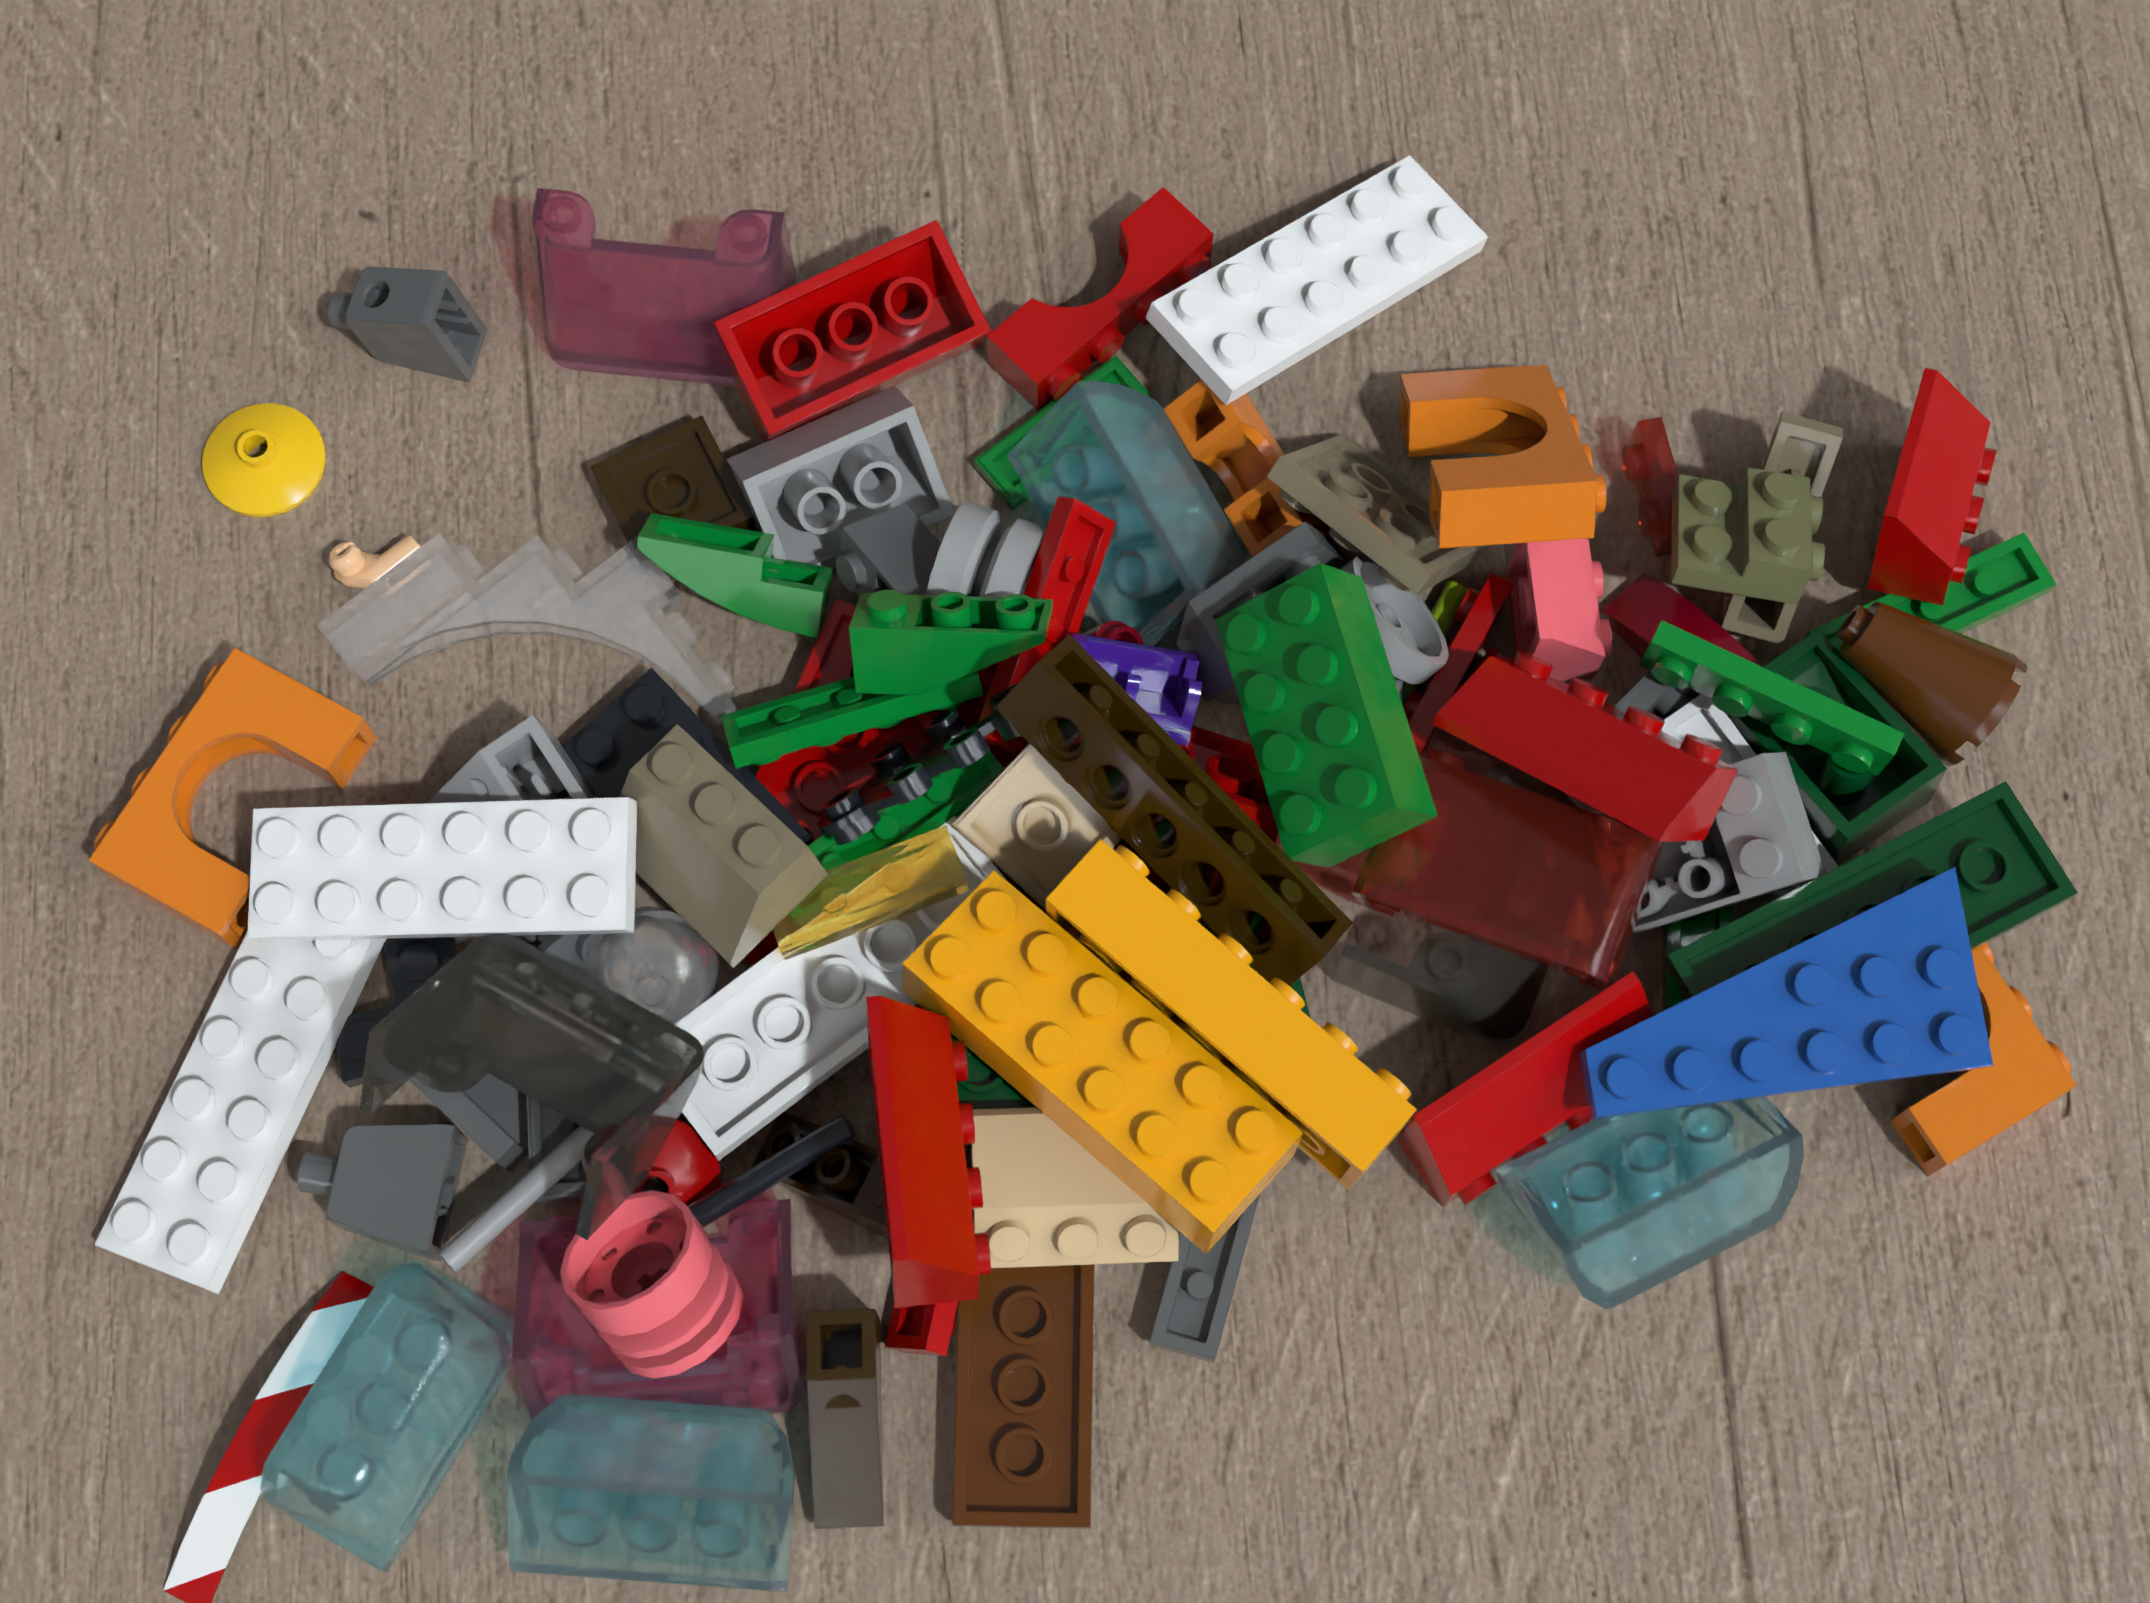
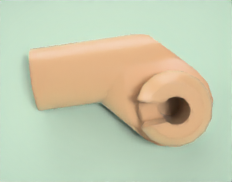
(363, 568)

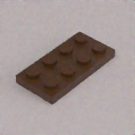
(1025, 1400)

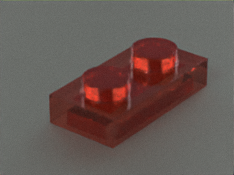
(1652, 466)

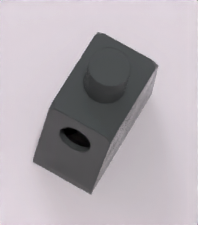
(412, 320)
(391, 1183)

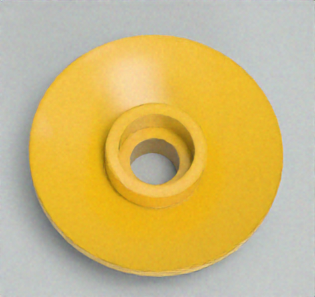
(277, 478)

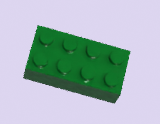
(1325, 717)

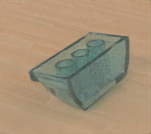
(1131, 466)
(1656, 1191)
(390, 1413)
(652, 1494)

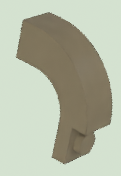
(1798, 449)

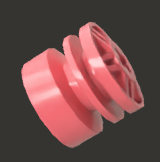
(653, 1286)

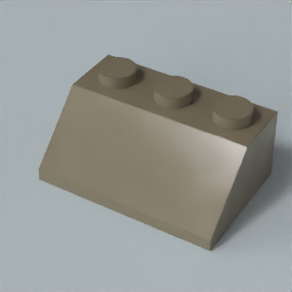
(715, 847)

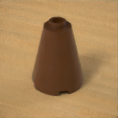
(1931, 676)

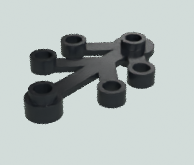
(904, 778)

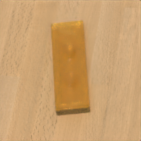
(874, 892)

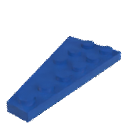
(1843, 1009)

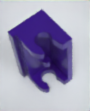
(1155, 678)

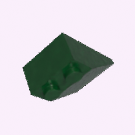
(1841, 805)

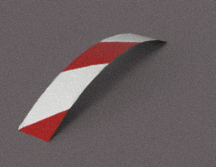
(239, 1474)

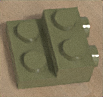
(1747, 535)

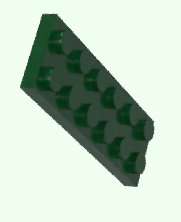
(2000, 869)

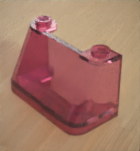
(650, 304)
(755, 1367)

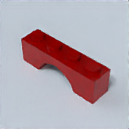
(1049, 346)

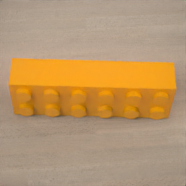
(1232, 1010)
(1101, 1061)

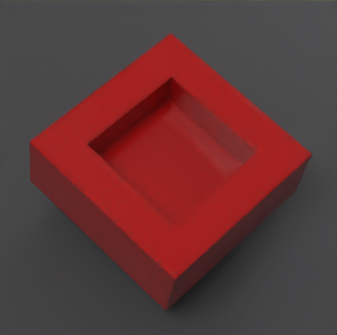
(922, 1328)

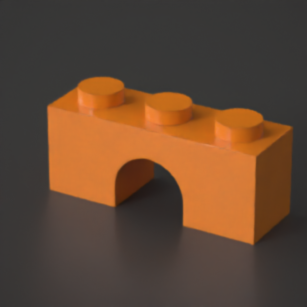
(1242, 453)

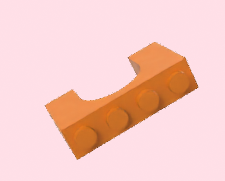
(1537, 485)
(240, 713)
(1990, 1099)

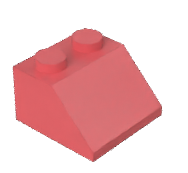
(1558, 606)

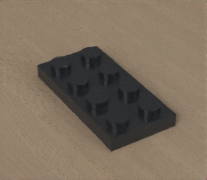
(635, 724)

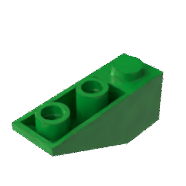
(930, 640)

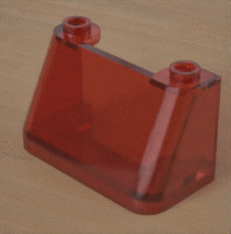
(1515, 873)

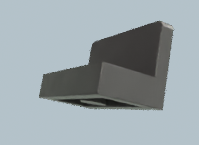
(490, 1115)

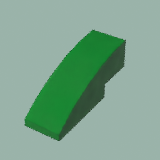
(739, 572)

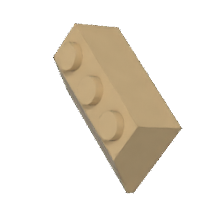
(1055, 1200)

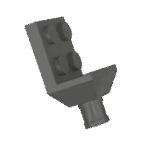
(1271, 567)

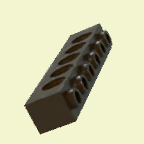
(1172, 813)

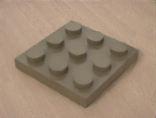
(1369, 511)

